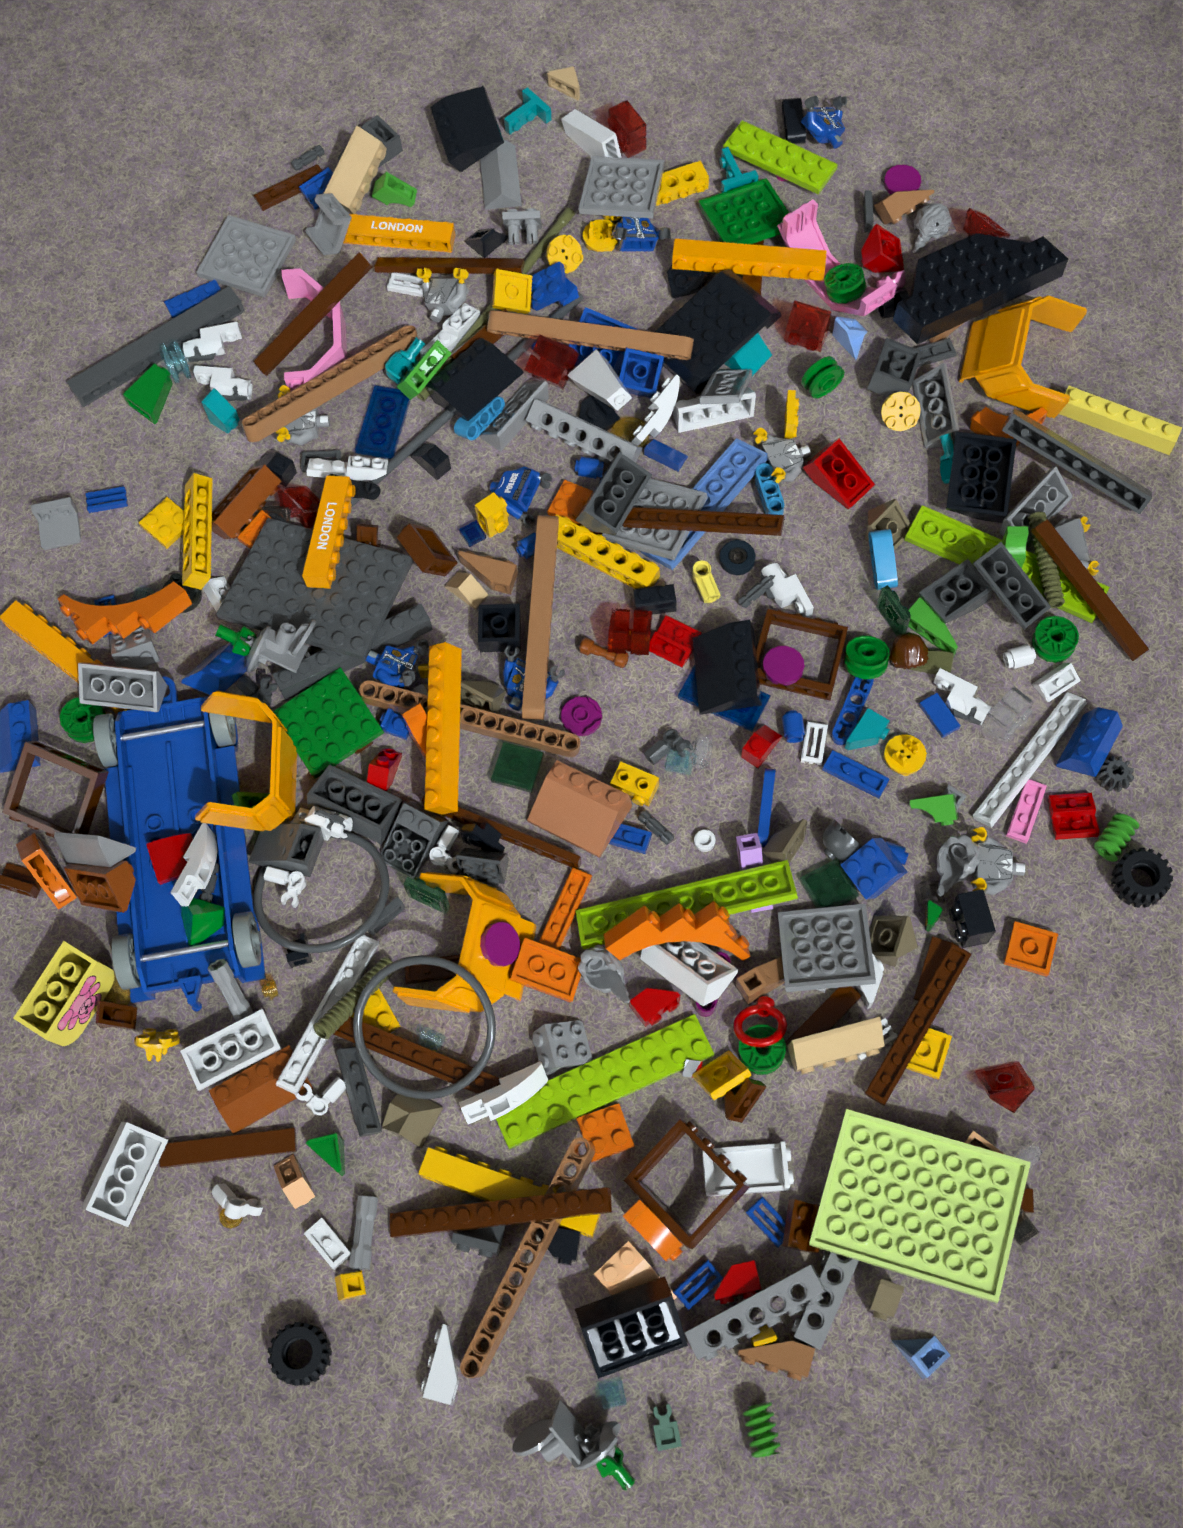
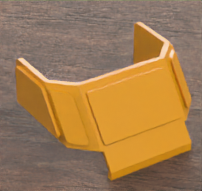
(998, 347)
(282, 797)
(486, 908)

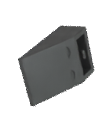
(382, 131)
(412, 838)
(289, 848)
(483, 865)

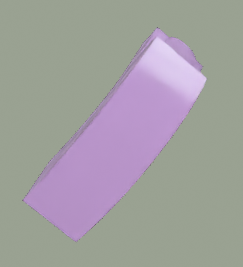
(750, 856)

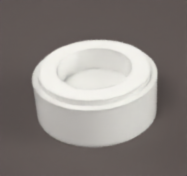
(704, 840)

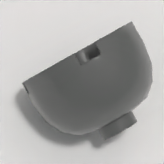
(839, 842)

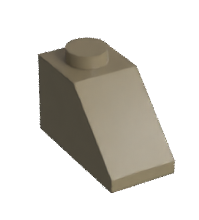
(885, 1299)

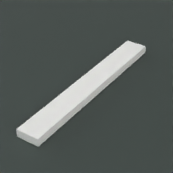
(1029, 759)
(310, 1043)

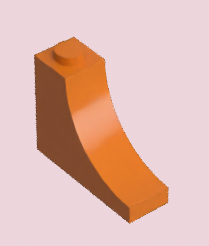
(991, 423)
(417, 726)
(45, 871)
(654, 1231)

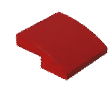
(673, 641)
(1073, 816)
(168, 856)

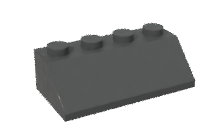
(614, 496)
(1012, 585)
(368, 806)

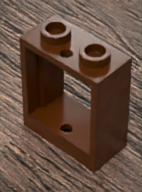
(427, 550)

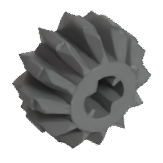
(1117, 781)

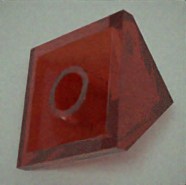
(982, 224)
(302, 502)
(1006, 1084)

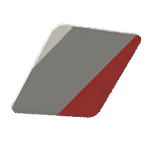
(691, 1067)

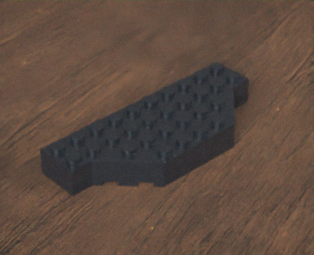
(972, 280)

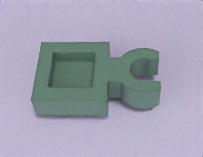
(666, 1432)

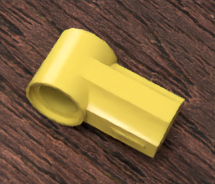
(705, 583)

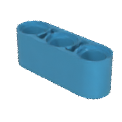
(476, 425)
(768, 484)
(883, 559)

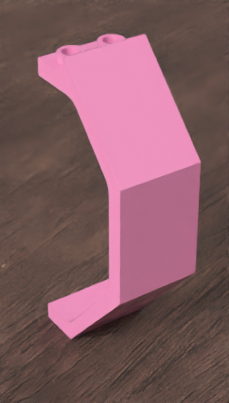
(802, 231)
(301, 285)

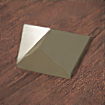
(889, 517)
(482, 695)
(786, 842)
(892, 938)
(411, 1118)

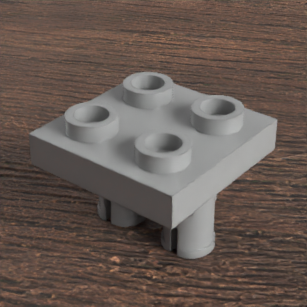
(522, 220)

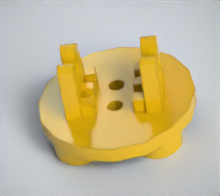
(592, 236)
(571, 250)
(910, 411)
(898, 761)
(157, 1042)

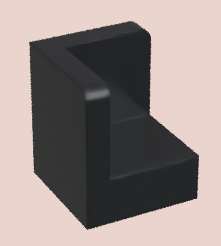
(298, 958)

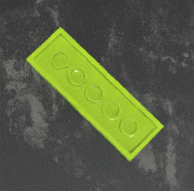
(780, 157)

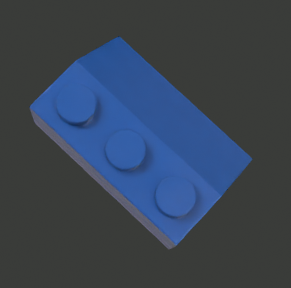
(217, 671)
(17, 726)
(1091, 742)

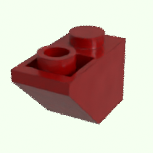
(384, 768)
(652, 1003)
(739, 1280)

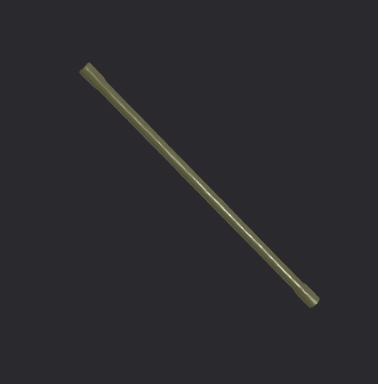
(561, 222)

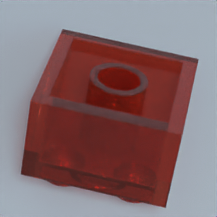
(807, 326)

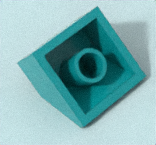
(750, 356)

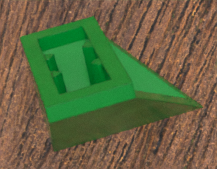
(201, 920)
(331, 1150)

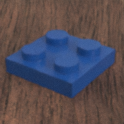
(548, 286)

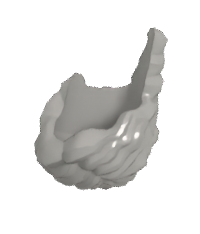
(931, 221)
(956, 861)
(603, 972)

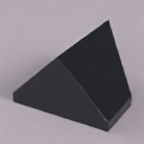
(485, 241)

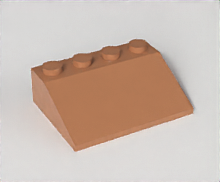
(579, 808)

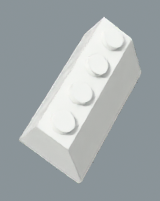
(693, 415)
(691, 968)
(231, 1049)
(124, 1174)

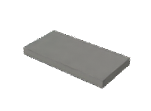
(726, 386)

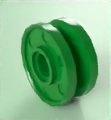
(845, 283)
(822, 377)
(1057, 628)
(866, 657)
(71, 719)
(762, 1063)

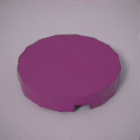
(902, 179)
(783, 665)
(579, 721)
(500, 944)

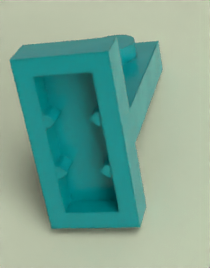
(532, 107)
(734, 176)

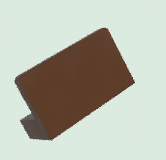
(19, 880)

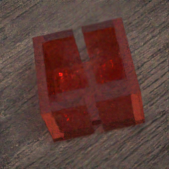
(629, 128)
(553, 362)
(625, 639)

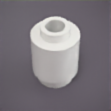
(1019, 656)

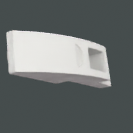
(454, 328)
(661, 410)
(356, 468)
(200, 865)
(505, 1097)

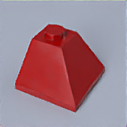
(882, 251)

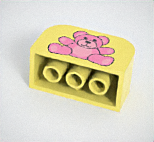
(66, 995)

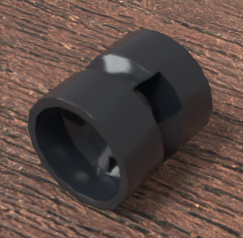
(888, 308)

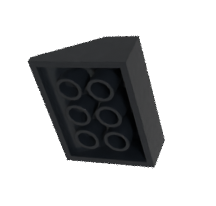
(467, 127)
(473, 379)
(981, 476)
(727, 668)
(631, 1327)

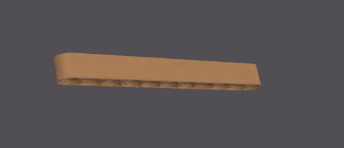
(590, 334)
(326, 385)
(540, 618)
(481, 717)
(526, 1269)

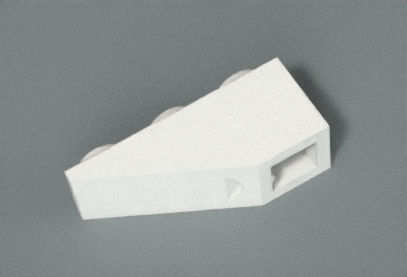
(443, 1375)

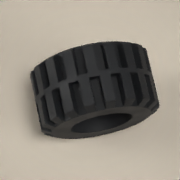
(1153, 865)
(281, 1345)

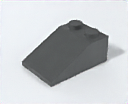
(894, 368)
(957, 592)

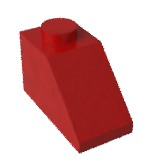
(760, 745)

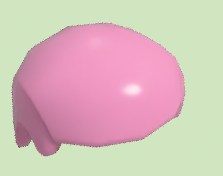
(898, 278)

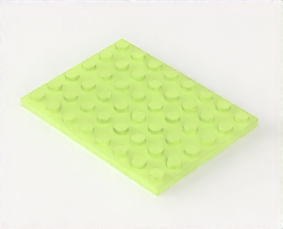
(921, 1205)

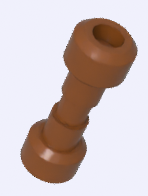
(588, 647)

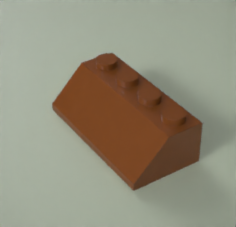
(243, 500)
(103, 886)
(254, 1092)

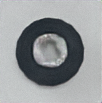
(737, 566)

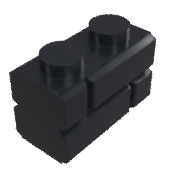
(656, 599)

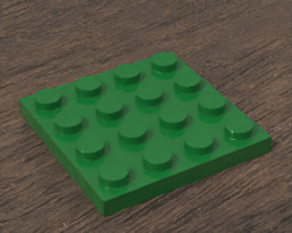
(745, 213)
(328, 722)

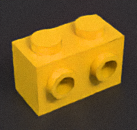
(492, 514)
(636, 783)

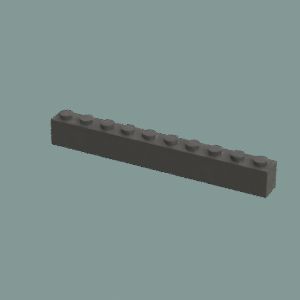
(146, 350)

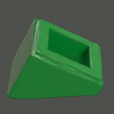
(933, 913)

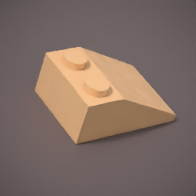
(625, 1271)

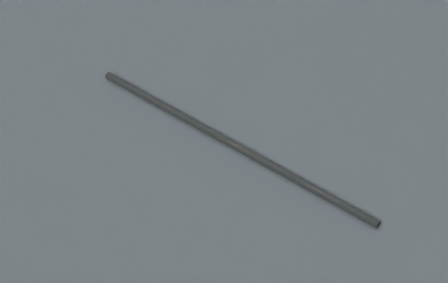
(447, 415)

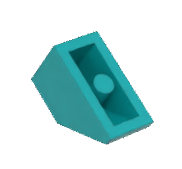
(220, 411)
(868, 731)

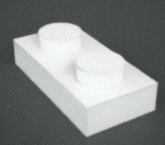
(327, 1243)

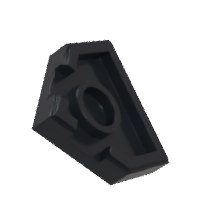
(685, 281)
(598, 413)
(482, 836)

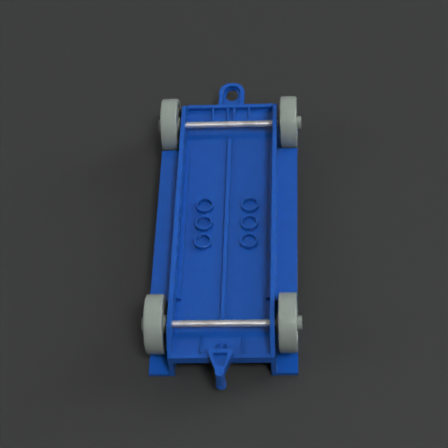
(156, 783)

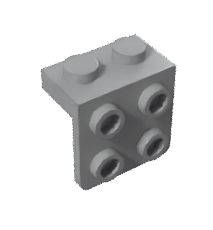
(57, 523)
(134, 650)
(561, 1045)

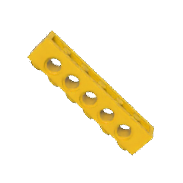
(679, 184)
(197, 531)
(606, 563)

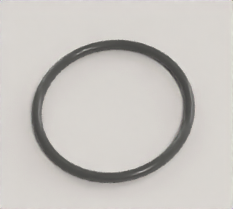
(326, 947)
(376, 1072)

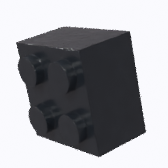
(499, 627)
(972, 918)

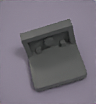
(485, 1240)

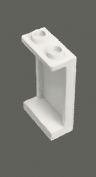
(761, 1164)

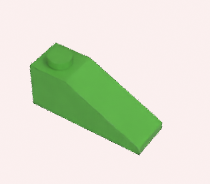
(423, 370)
(931, 627)

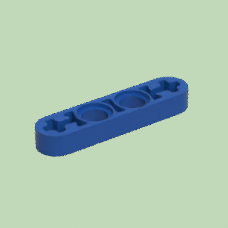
(852, 708)
(766, 805)

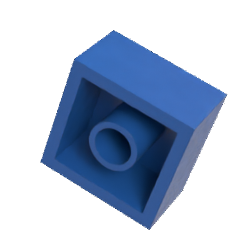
(641, 372)
(873, 868)

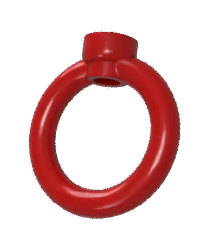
(764, 1008)

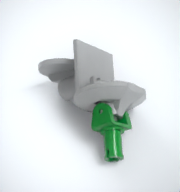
(281, 647)
(579, 1445)

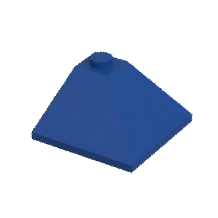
(614, 357)

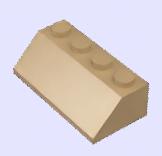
(356, 169)
(836, 1045)

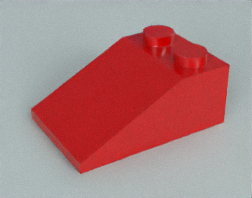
(839, 474)

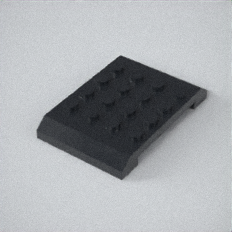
(720, 322)

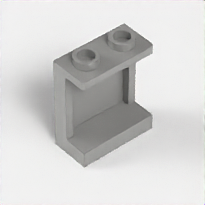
(330, 225)

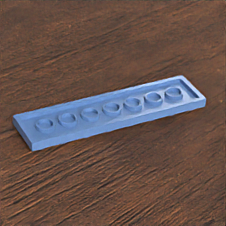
(722, 485)

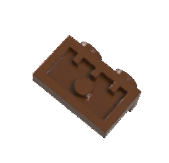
(800, 1225)

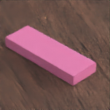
(1026, 811)

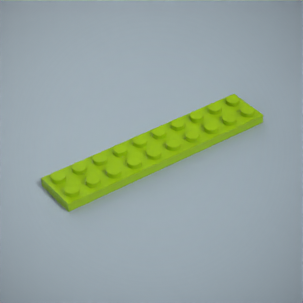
(962, 542)
(734, 891)
(606, 1080)

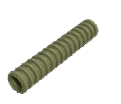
(1047, 566)
(346, 1005)

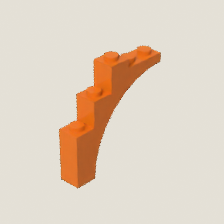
(123, 619)
(678, 924)

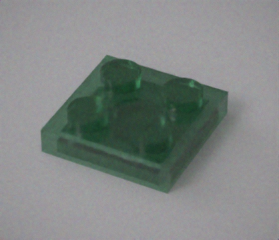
(893, 611)
(517, 767)
(829, 886)
(432, 897)

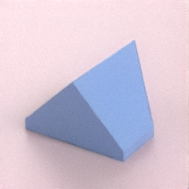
(849, 334)
(923, 1354)

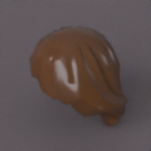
(908, 651)

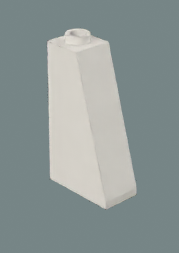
(591, 135)
(600, 380)

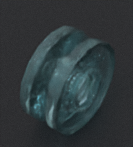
(175, 361)

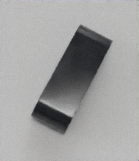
(792, 116)

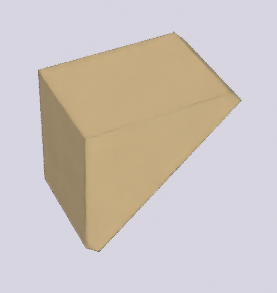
(565, 81)
(467, 589)

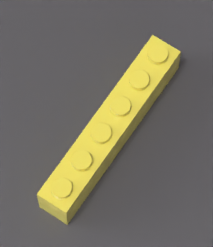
(1121, 421)

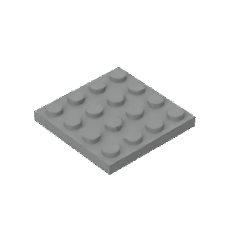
(621, 187)
(246, 256)
(660, 541)
(826, 948)

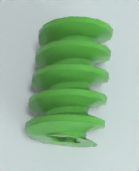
(1115, 835)
(761, 1430)

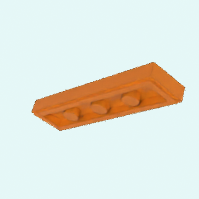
(565, 909)

